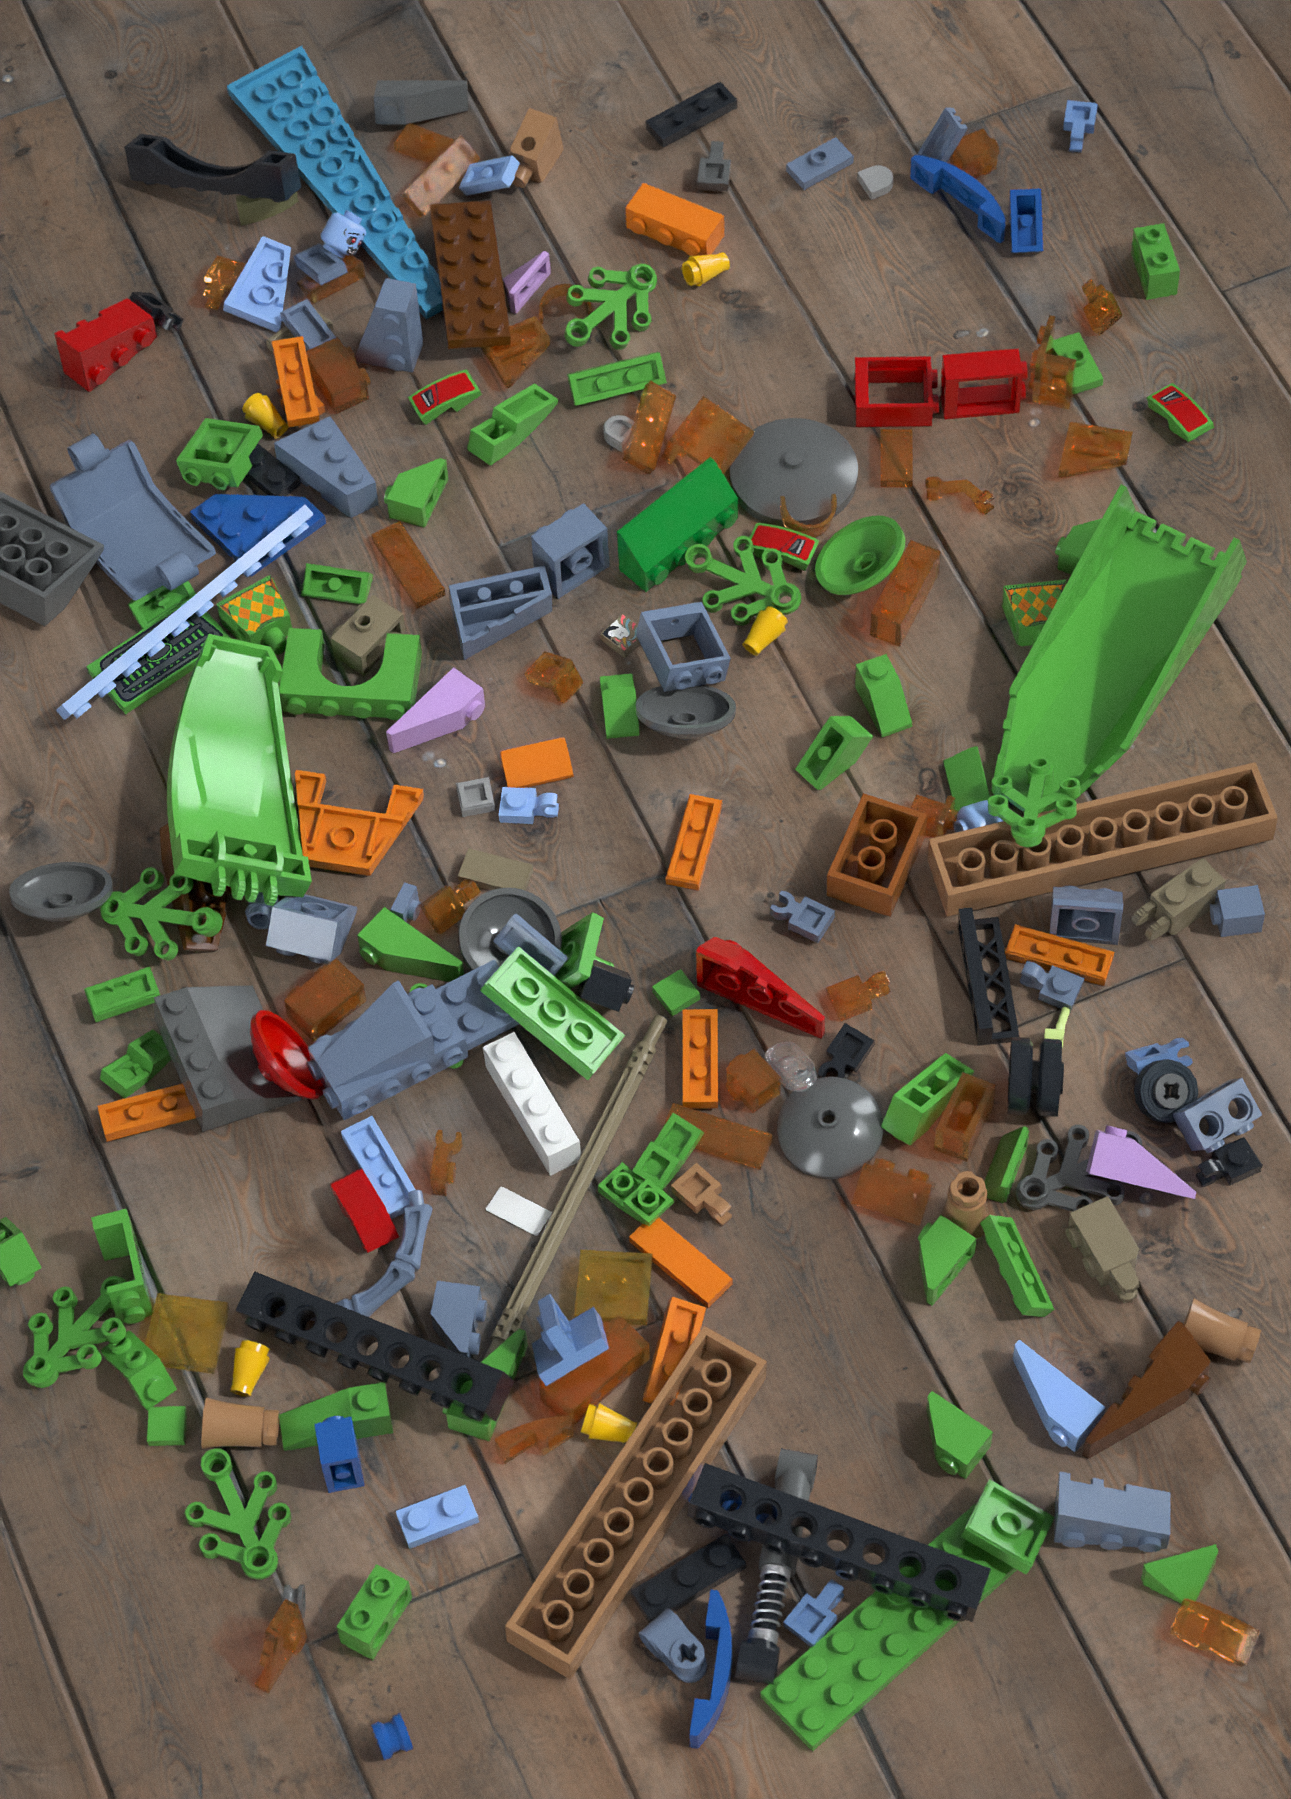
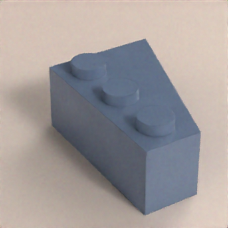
(394, 329)
(498, 606)
(1110, 1515)

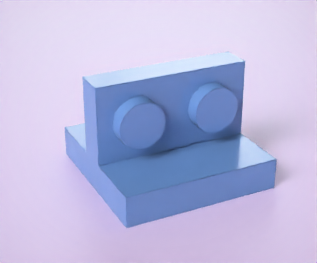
(566, 1342)

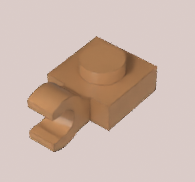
(701, 1190)

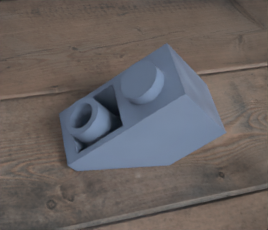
(456, 1316)

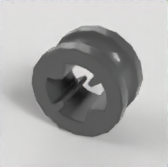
(296, 1596)

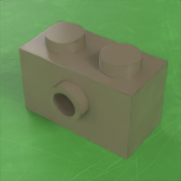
(363, 637)

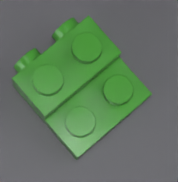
(219, 453)

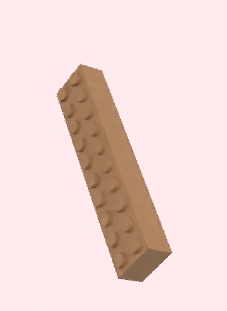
(1105, 839)
(635, 1503)

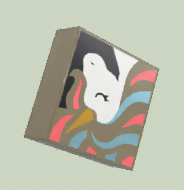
(621, 636)

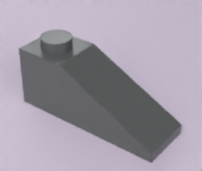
(418, 100)

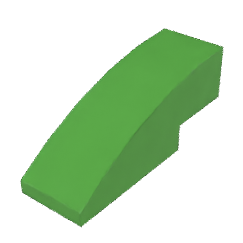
(510, 423)

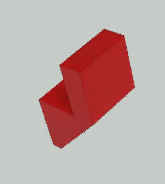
(364, 1209)

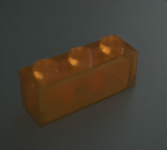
(905, 593)
(599, 1376)

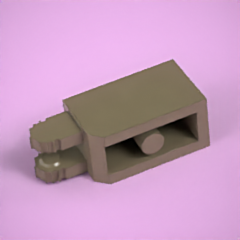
(1181, 900)
(1106, 1247)

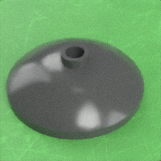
(686, 712)
(61, 891)
(491, 913)
(836, 1147)

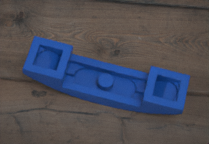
(937, 174)
(708, 1711)

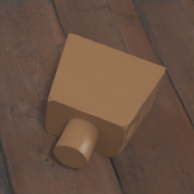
(536, 147)

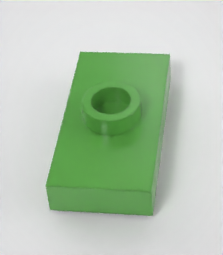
(1086, 371)
(122, 994)

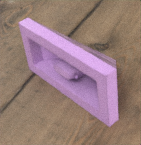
(526, 280)

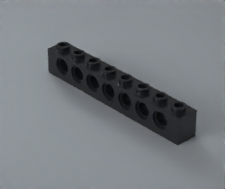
(266, 1295)
(827, 1525)

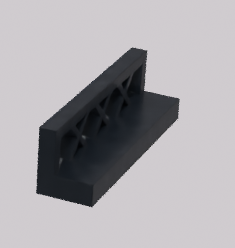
(977, 976)

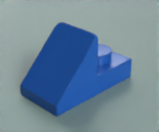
(1025, 220)

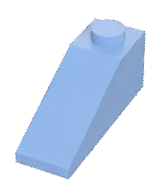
(1061, 1404)

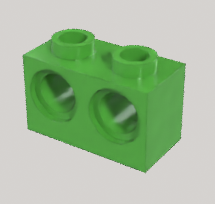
(1155, 261)
(374, 1612)

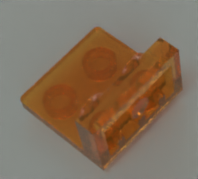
(1053, 375)
(708, 433)

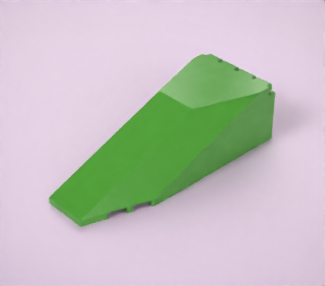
(1113, 645)

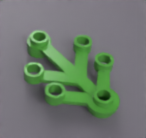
(612, 302)
(747, 583)
(1030, 829)
(154, 912)
(46, 1364)
(241, 1520)

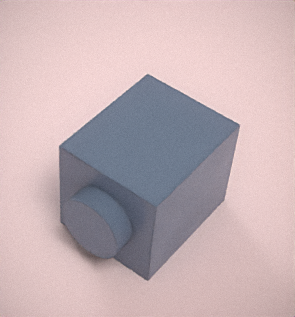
(1238, 911)

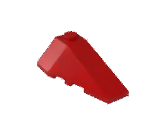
(740, 977)

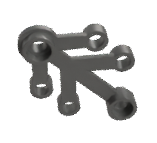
(1070, 1175)

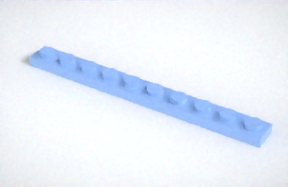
(177, 621)

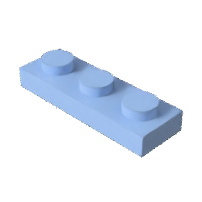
(379, 1164)

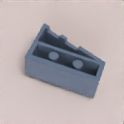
(330, 466)

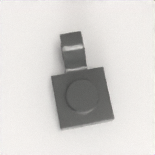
(714, 171)

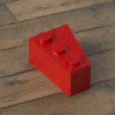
(104, 344)

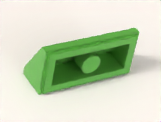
(336, 584)
(966, 778)
(1006, 1164)

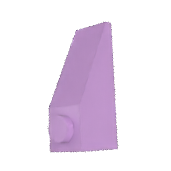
(439, 712)
(1127, 1161)

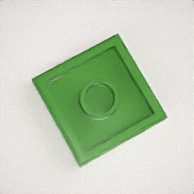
(1007, 1526)

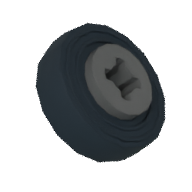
(1153, 1087)

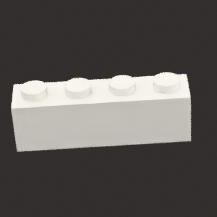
(532, 1103)

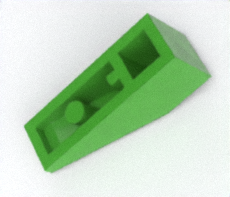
(405, 950)
(923, 1099)
(505, 1358)
(365, 1404)

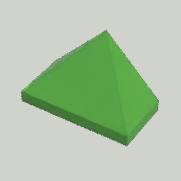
(159, 603)
(1181, 1574)

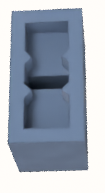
(1214, 1108)

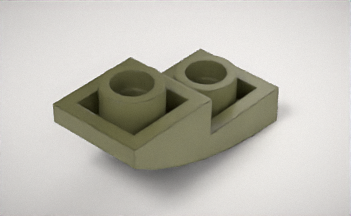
(261, 208)

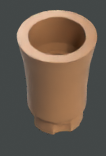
(967, 1203)
(1221, 1333)
(238, 1425)

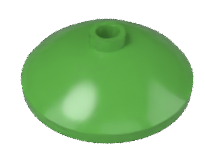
(860, 555)

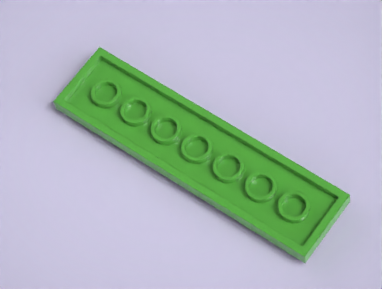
(869, 1649)

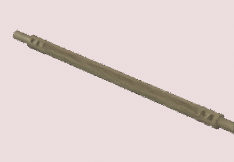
(577, 1186)

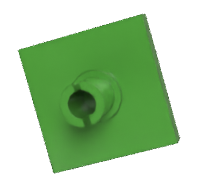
(580, 946)

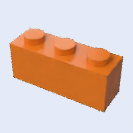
(674, 221)

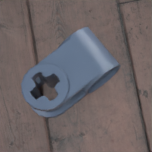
(671, 1642)

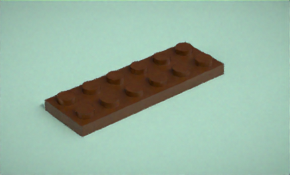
(469, 275)

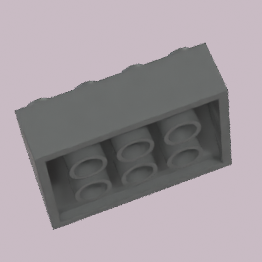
(40, 561)
(214, 1052)

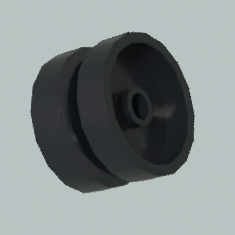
(1036, 1077)

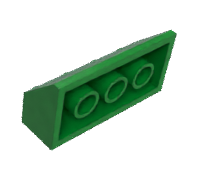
(682, 517)

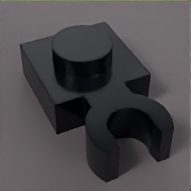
(158, 310)
(847, 1051)

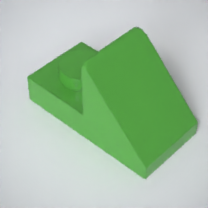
(619, 706)

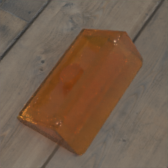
(317, 292)

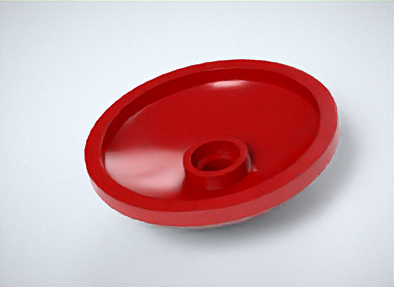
(283, 1055)

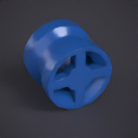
(392, 1736)

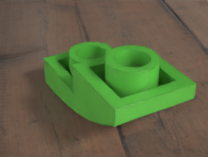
(635, 1196)

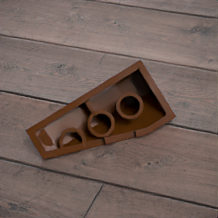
(197, 898)
(1170, 1378)

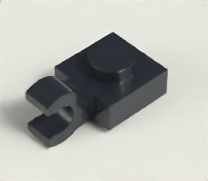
(1233, 1161)

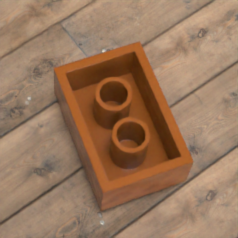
(876, 855)

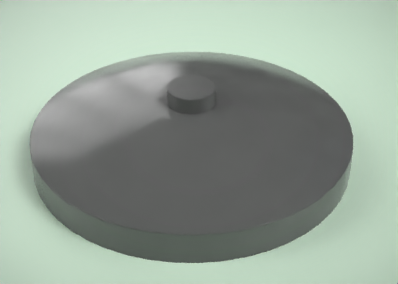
(794, 461)

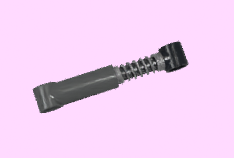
(759, 1653)

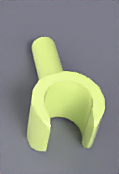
(1058, 1033)

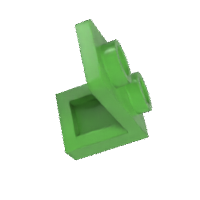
(141, 1369)

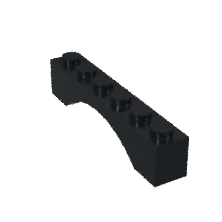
(161, 162)

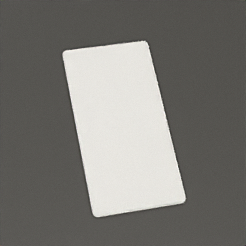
(518, 1211)

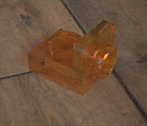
(555, 674)
(939, 815)

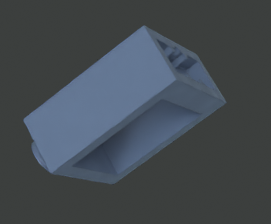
(690, 620)

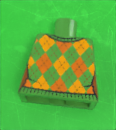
(1029, 607)
(257, 615)

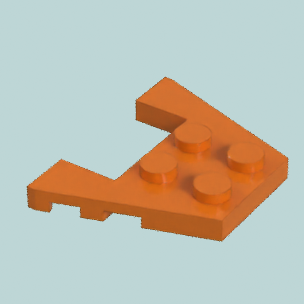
(349, 837)

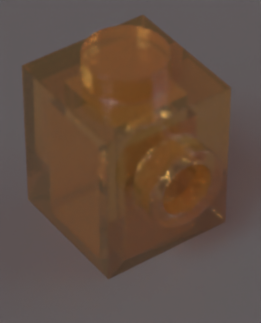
(976, 154)
(752, 1080)

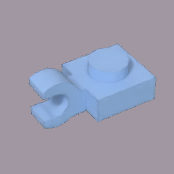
(522, 804)

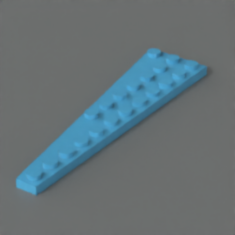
(301, 118)

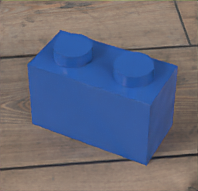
(339, 1454)

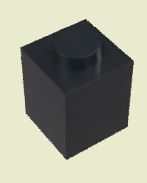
(607, 986)

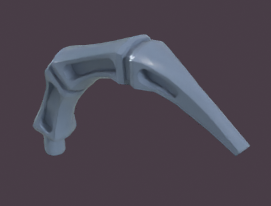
(406, 1261)

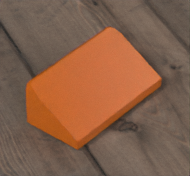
(536, 763)

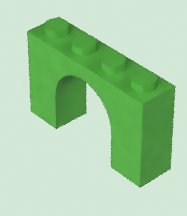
(385, 695)

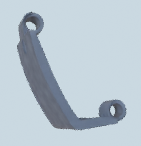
(121, 508)

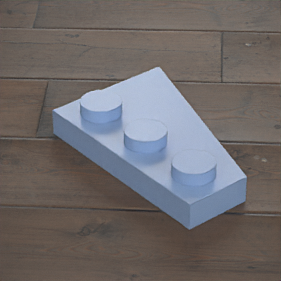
(261, 286)

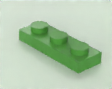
(616, 378)
(1016, 1266)

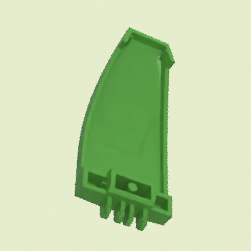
(232, 778)

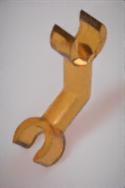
(980, 498)

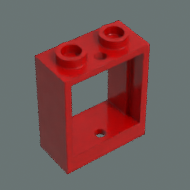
(895, 371)
(982, 399)

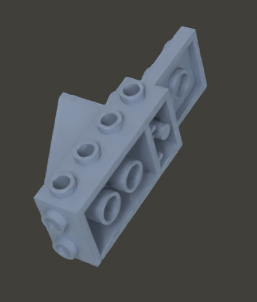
(405, 1040)

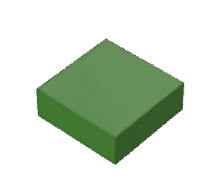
(676, 992)
(166, 1426)

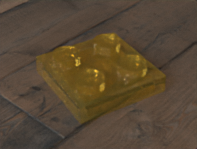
(614, 1285)
(187, 1332)

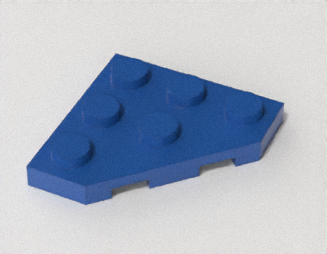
(245, 520)

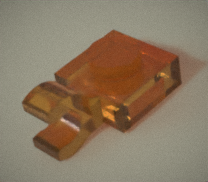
(221, 278)
(1102, 307)
(446, 905)
(854, 997)
(442, 1169)

